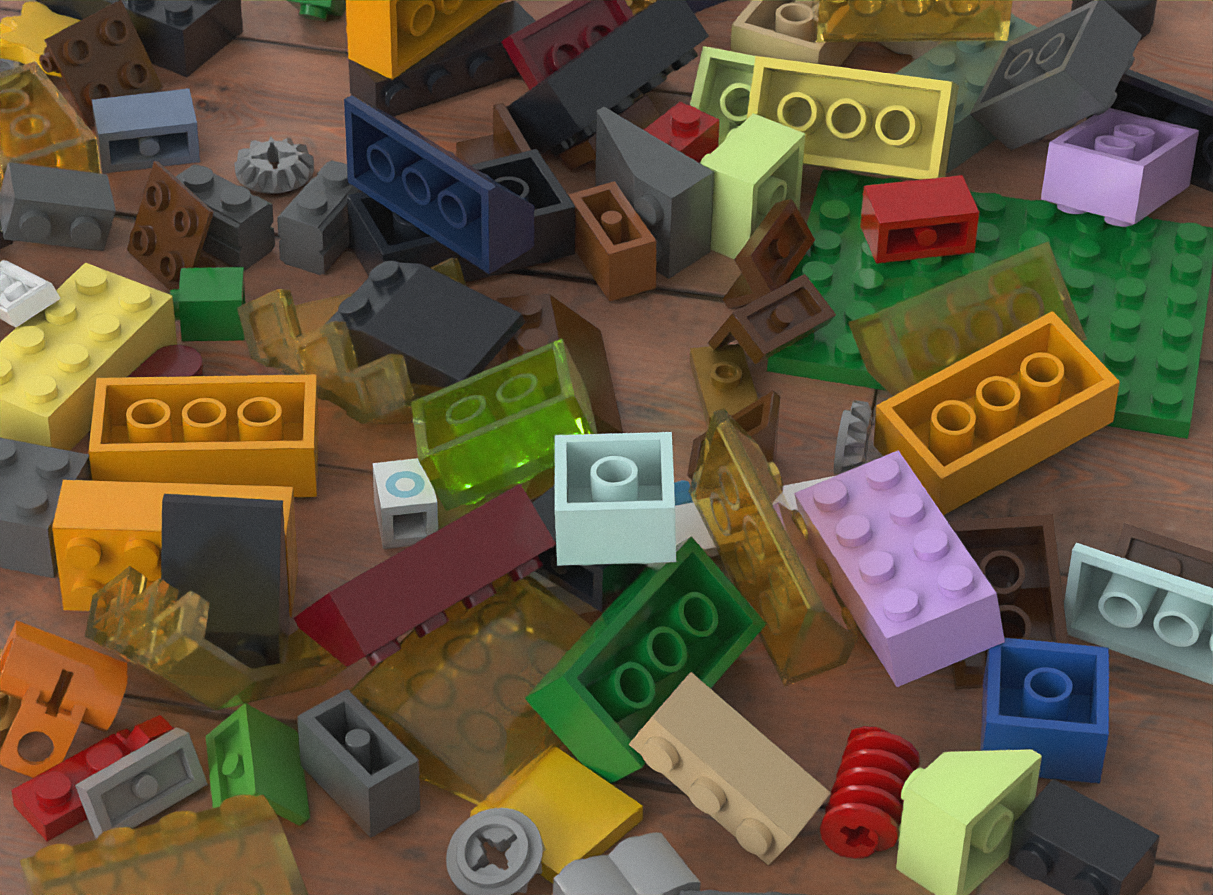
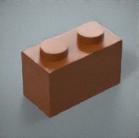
(613, 242)

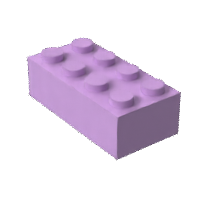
(900, 568)

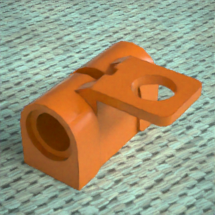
(57, 690)

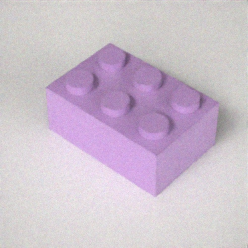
(1119, 166)

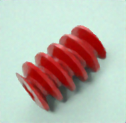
(867, 793)

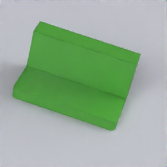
(257, 758)

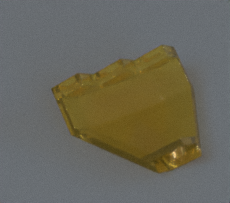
(302, 344)
(169, 646)

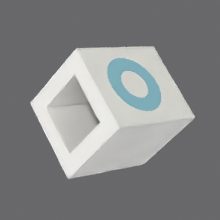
(403, 503)

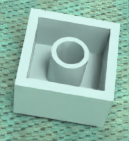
(614, 498)

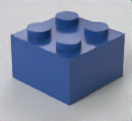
(1050, 703)

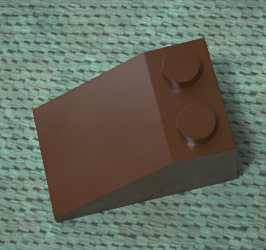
(1024, 570)

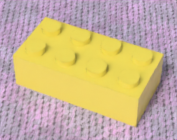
(859, 116)
(52, 360)

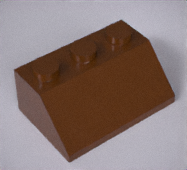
(551, 320)

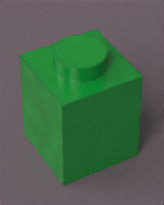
(209, 303)

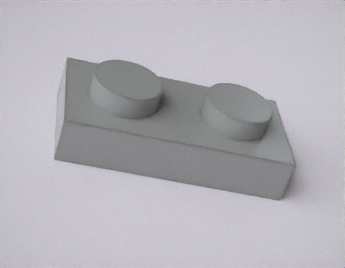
(142, 783)

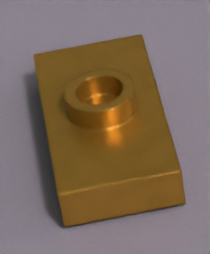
(722, 379)

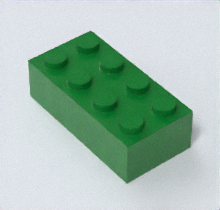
(638, 653)

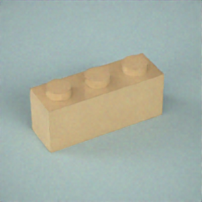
(729, 769)

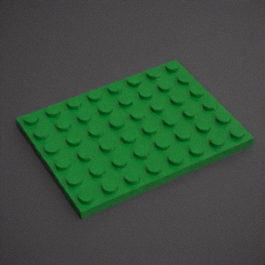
(1132, 287)

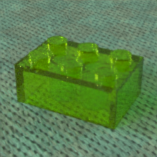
(500, 424)

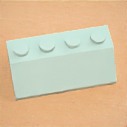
(1140, 612)

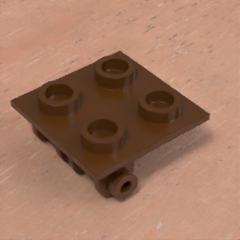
(100, 59)
(169, 228)

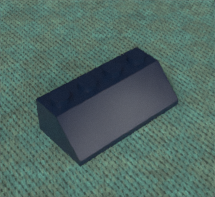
(435, 189)

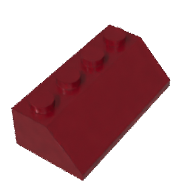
(427, 579)

